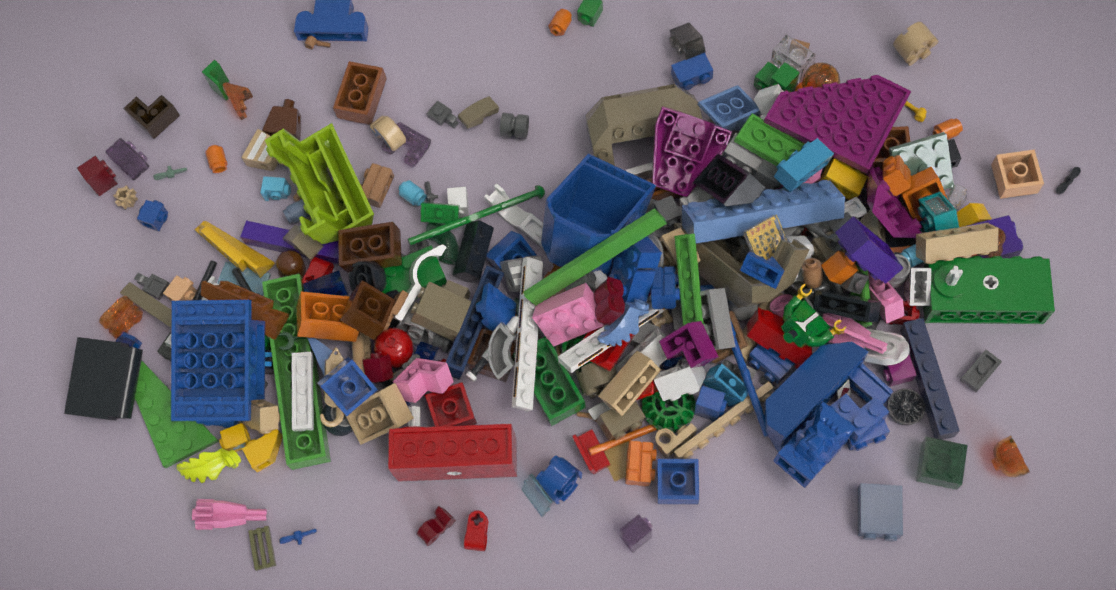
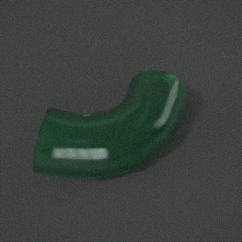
(447, 239)

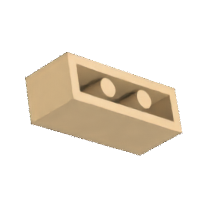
(629, 383)

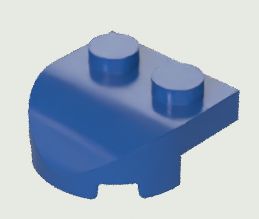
(495, 307)

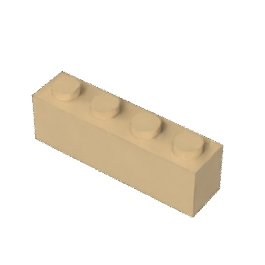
(956, 243)

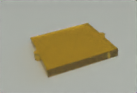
(617, 457)

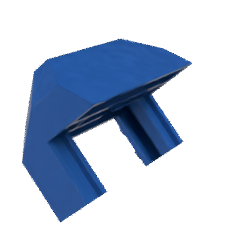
(816, 383)

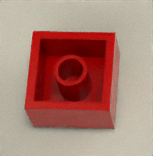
(451, 407)

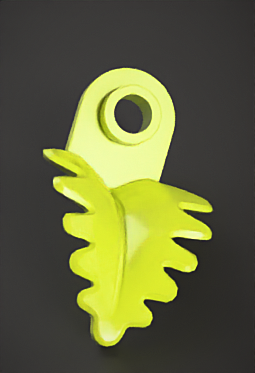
(208, 465)

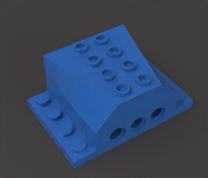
(216, 360)

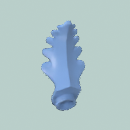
(625, 324)

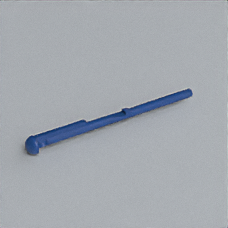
(745, 373)

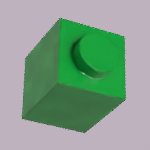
(590, 11)

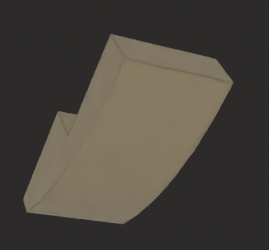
(477, 111)

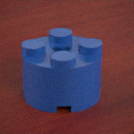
(559, 479)

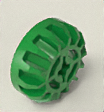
(664, 418)

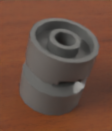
(514, 125)

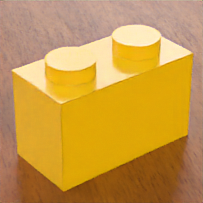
(845, 178)

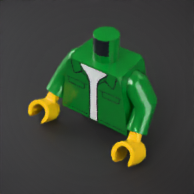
(805, 325)

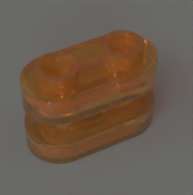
(121, 316)

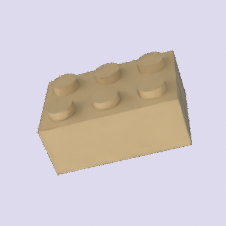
(379, 413)

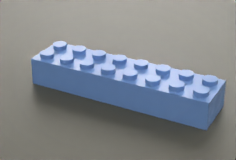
(802, 206)

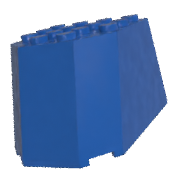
(590, 208)

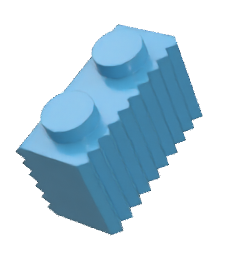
(725, 381)

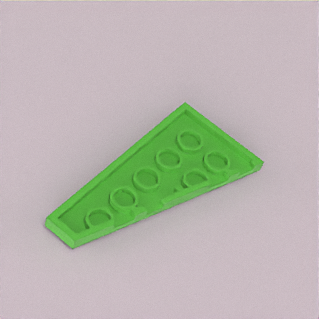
(171, 438)

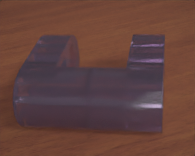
(417, 141)

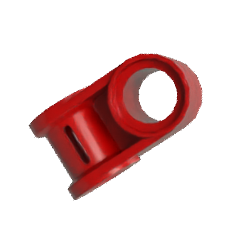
(317, 268)
(476, 534)

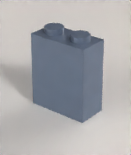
(880, 511)

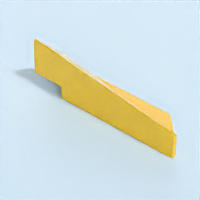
(234, 250)

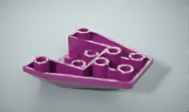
(684, 149)
(889, 208)

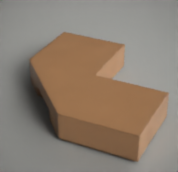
(400, 300)

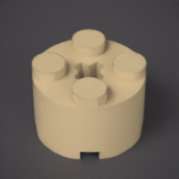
(915, 43)

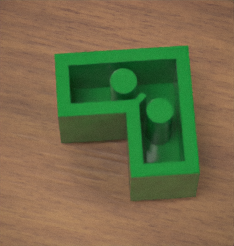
(771, 75)

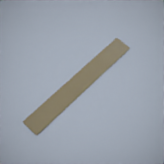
(148, 303)

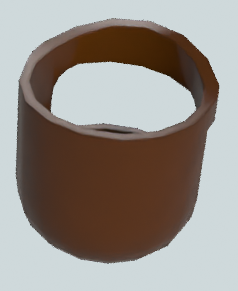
(290, 263)

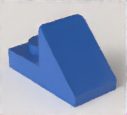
(763, 270)

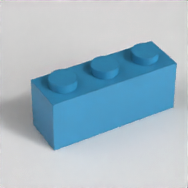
(803, 164)

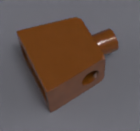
(284, 117)

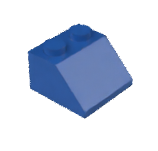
(509, 248)

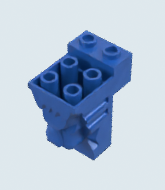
(814, 444)

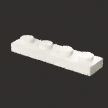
(302, 391)

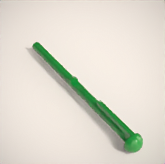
(538, 192)

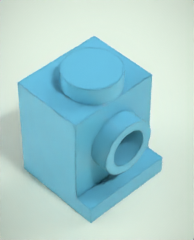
(275, 188)

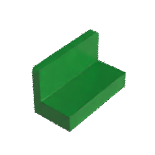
(216, 77)
(439, 212)

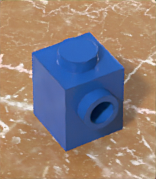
(152, 215)

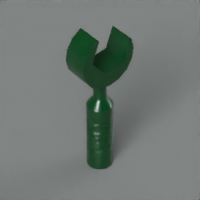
(290, 339)

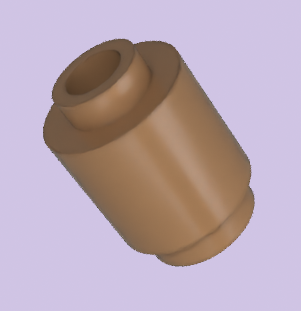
(812, 273)

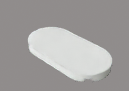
(896, 350)

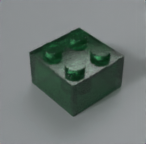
(941, 463)

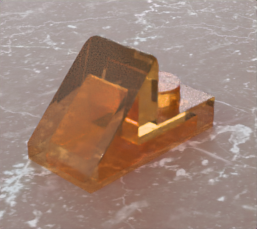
(238, 95)

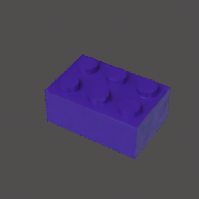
(868, 250)

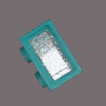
(937, 213)

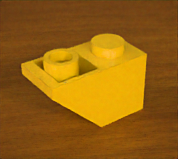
(263, 451)

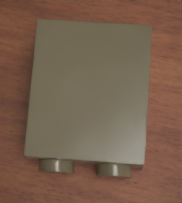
(440, 310)

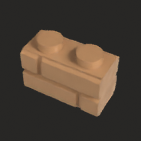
(377, 184)

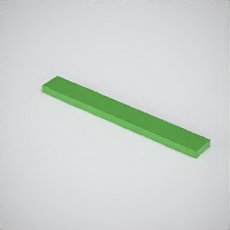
(595, 257)

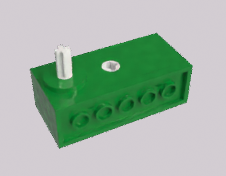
(990, 291)

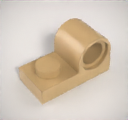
(684, 434)

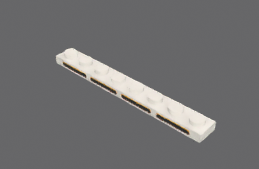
(526, 339)
(591, 347)

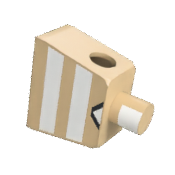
(256, 153)

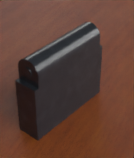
(103, 379)

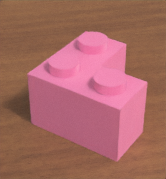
(421, 377)

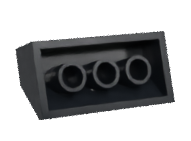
(728, 182)

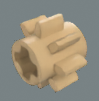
(125, 197)

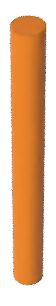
(628, 437)

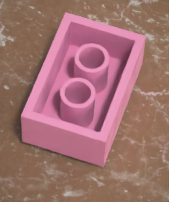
(567, 315)

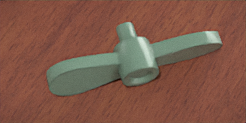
(170, 173)

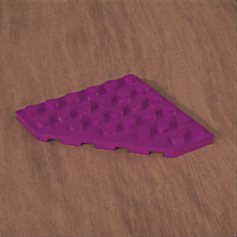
(844, 116)

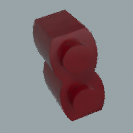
(609, 301)

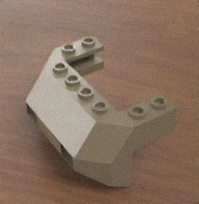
(633, 116)
(723, 271)

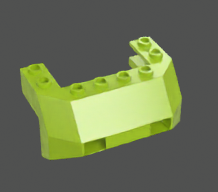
(329, 203)

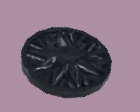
(906, 406)

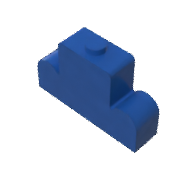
(332, 22)

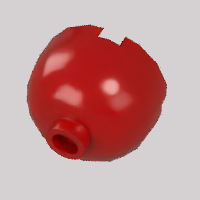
(397, 344)

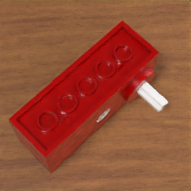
(451, 451)

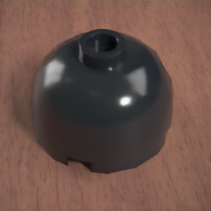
(369, 272)

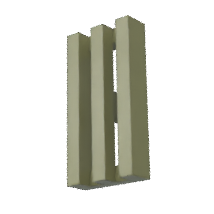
(258, 532)

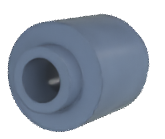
(295, 211)

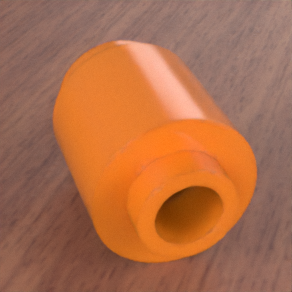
(560, 22)
(951, 127)
(216, 158)

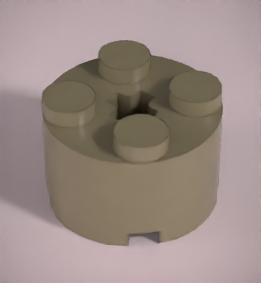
(594, 379)

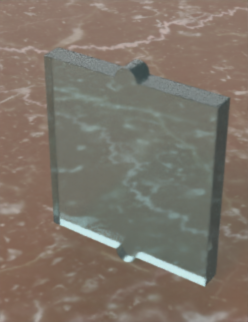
(537, 495)

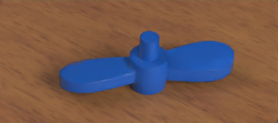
(298, 536)

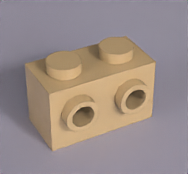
(263, 416)

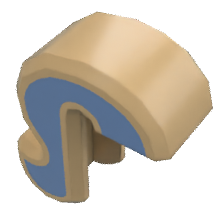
(387, 129)

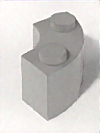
(499, 350)

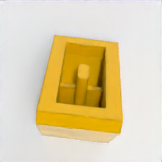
(972, 214)

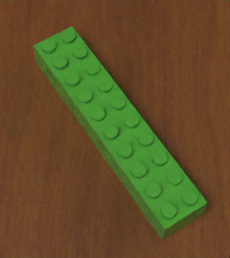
(300, 447)

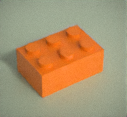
(320, 317)

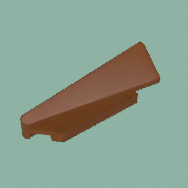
(260, 306)

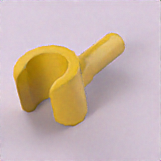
(920, 112)

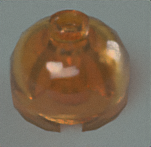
(820, 74)
(1008, 458)

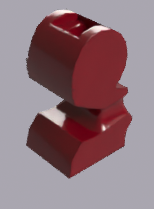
(434, 527)

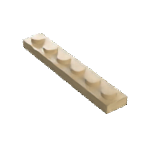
(717, 427)

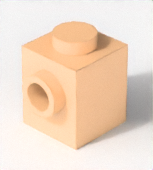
(180, 289)

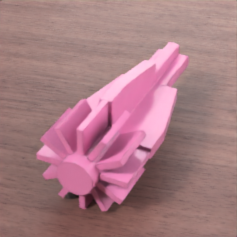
(854, 333)
(223, 514)

